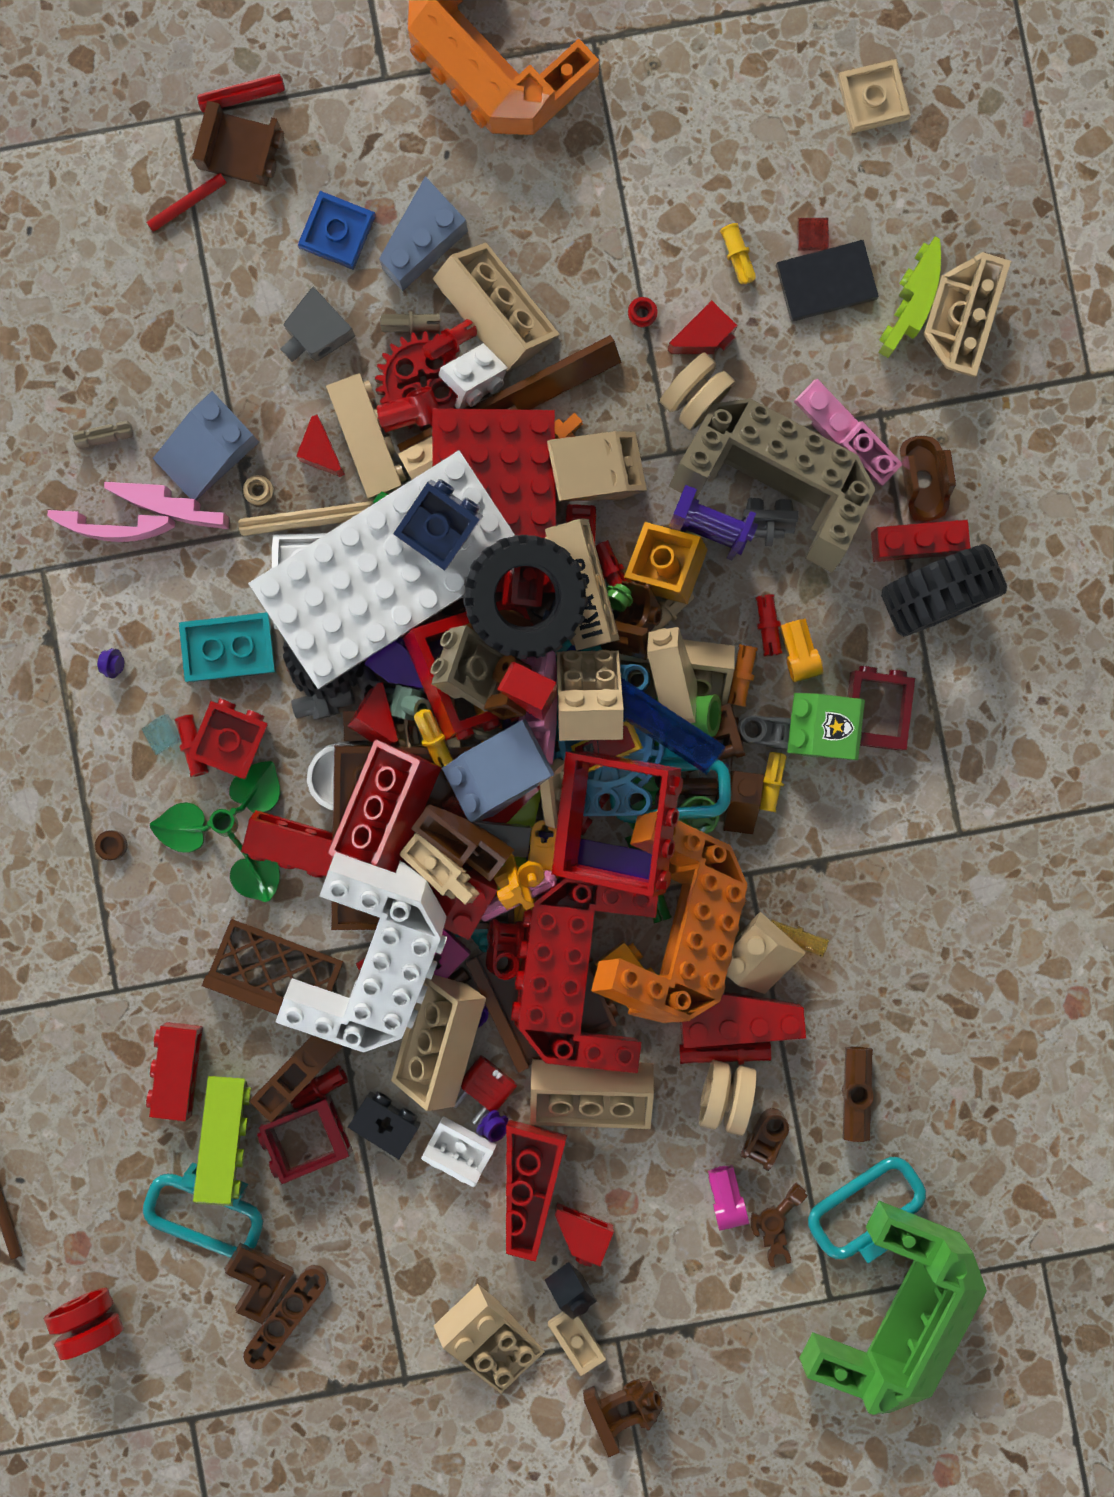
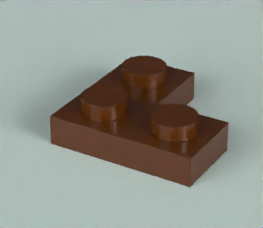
(265, 1281)

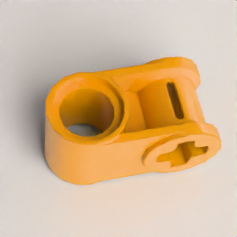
(540, 851)

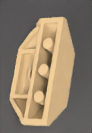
(965, 312)

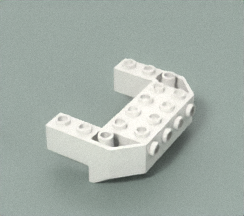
(394, 964)

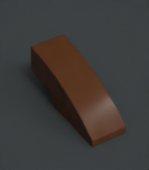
(463, 841)

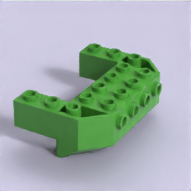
(920, 1325)

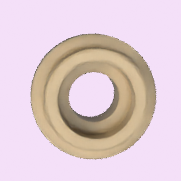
(249, 486)

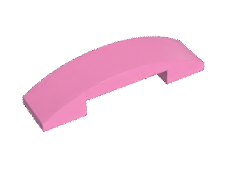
(147, 527)

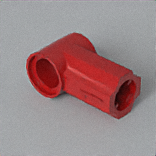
(408, 410)

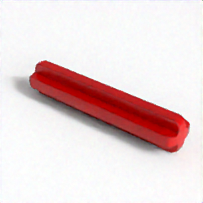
(243, 92)

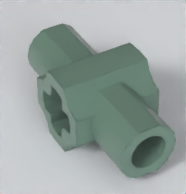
(405, 701)

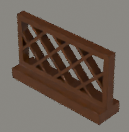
(255, 995)

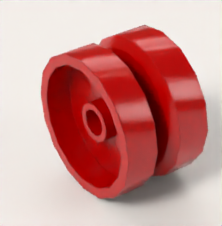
(83, 1324)

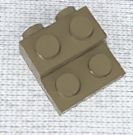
(466, 666)

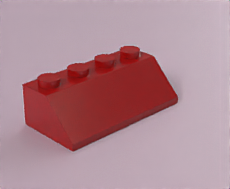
(385, 806)

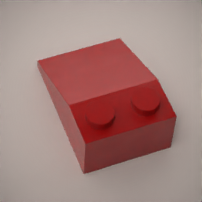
(464, 918)

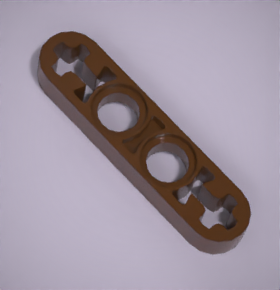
(285, 1316)

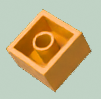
(667, 561)

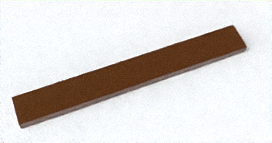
(546, 383)

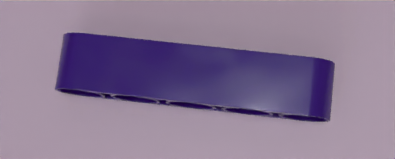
(611, 857)

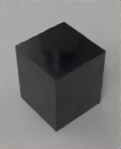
(570, 1291)

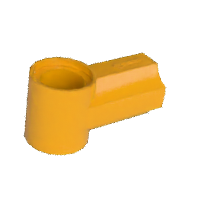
(802, 658)

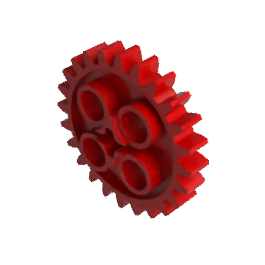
(412, 354)

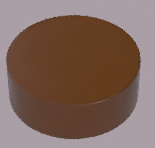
(111, 845)

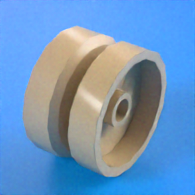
(693, 387)
(727, 1097)

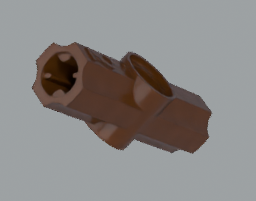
(857, 1113)

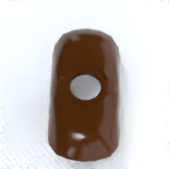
(926, 455)

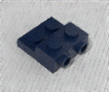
(438, 523)

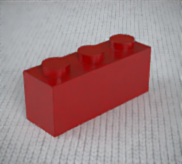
(919, 540)
(288, 844)
(174, 1071)

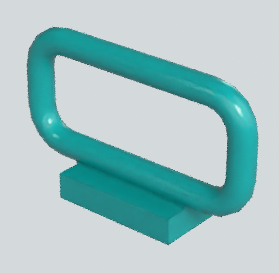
(697, 812)
(187, 1184)
(864, 1242)

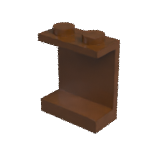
(237, 146)

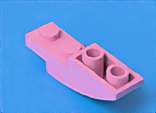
(839, 426)

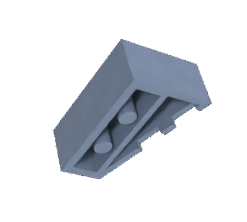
(422, 236)

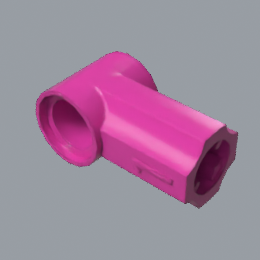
(728, 1204)

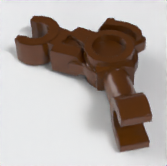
(772, 1223)

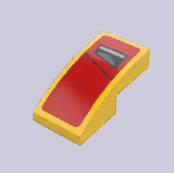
(618, 748)

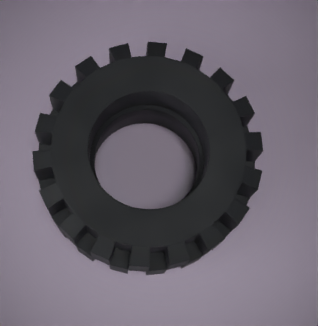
(304, 682)

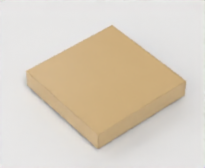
(874, 96)

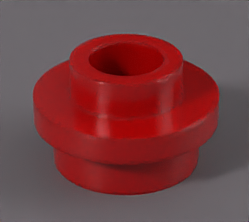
(642, 303)

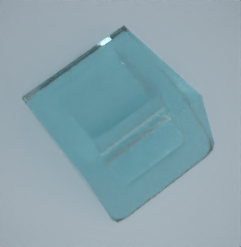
(161, 734)

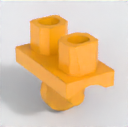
(516, 883)

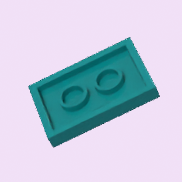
(227, 647)

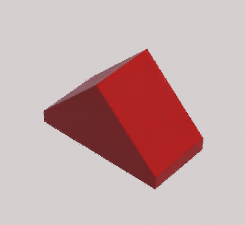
(317, 449)
(529, 689)
(374, 717)

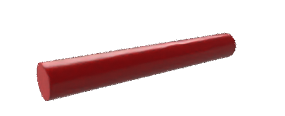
(186, 202)

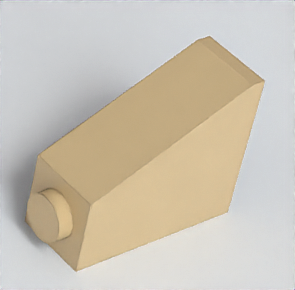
(673, 672)

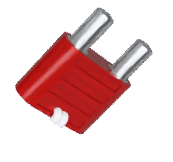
(487, 1086)

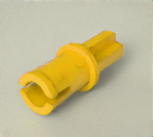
(738, 253)
(432, 737)
(772, 781)

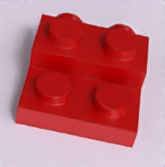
(228, 738)

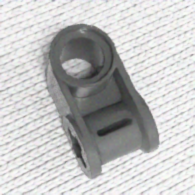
(772, 731)

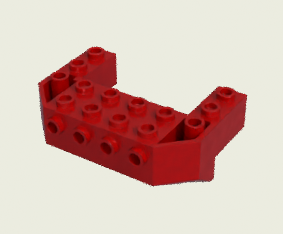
(556, 975)

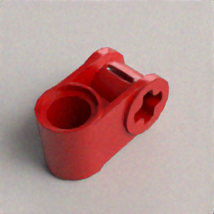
(504, 945)

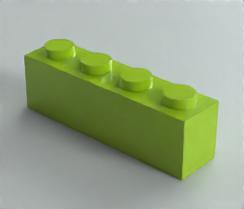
(220, 1141)

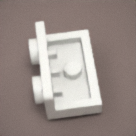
(474, 375)
(458, 1151)

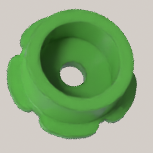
(619, 597)

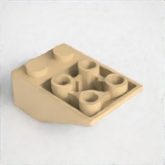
(597, 466)
(589, 695)
(487, 1339)

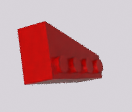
(744, 1020)
(532, 1171)

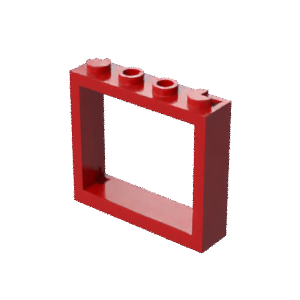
(441, 704)
(571, 819)

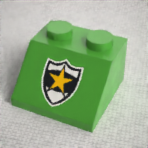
(826, 726)

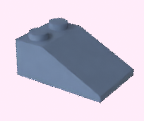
(204, 446)
(498, 772)

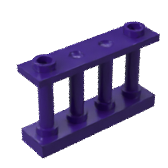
(712, 524)

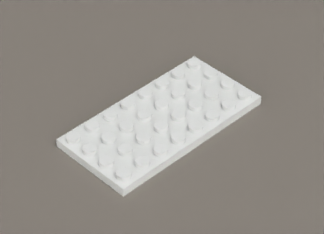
(368, 586)

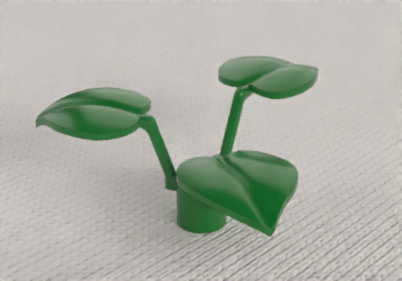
(183, 829)

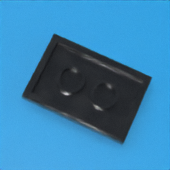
(827, 280)

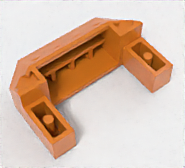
(485, 80)
(699, 936)

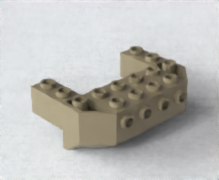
(787, 460)

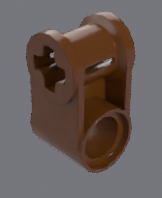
(764, 1144)

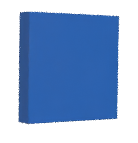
(336, 230)

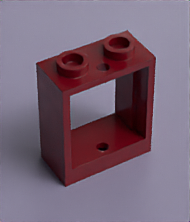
(894, 677)
(334, 1128)

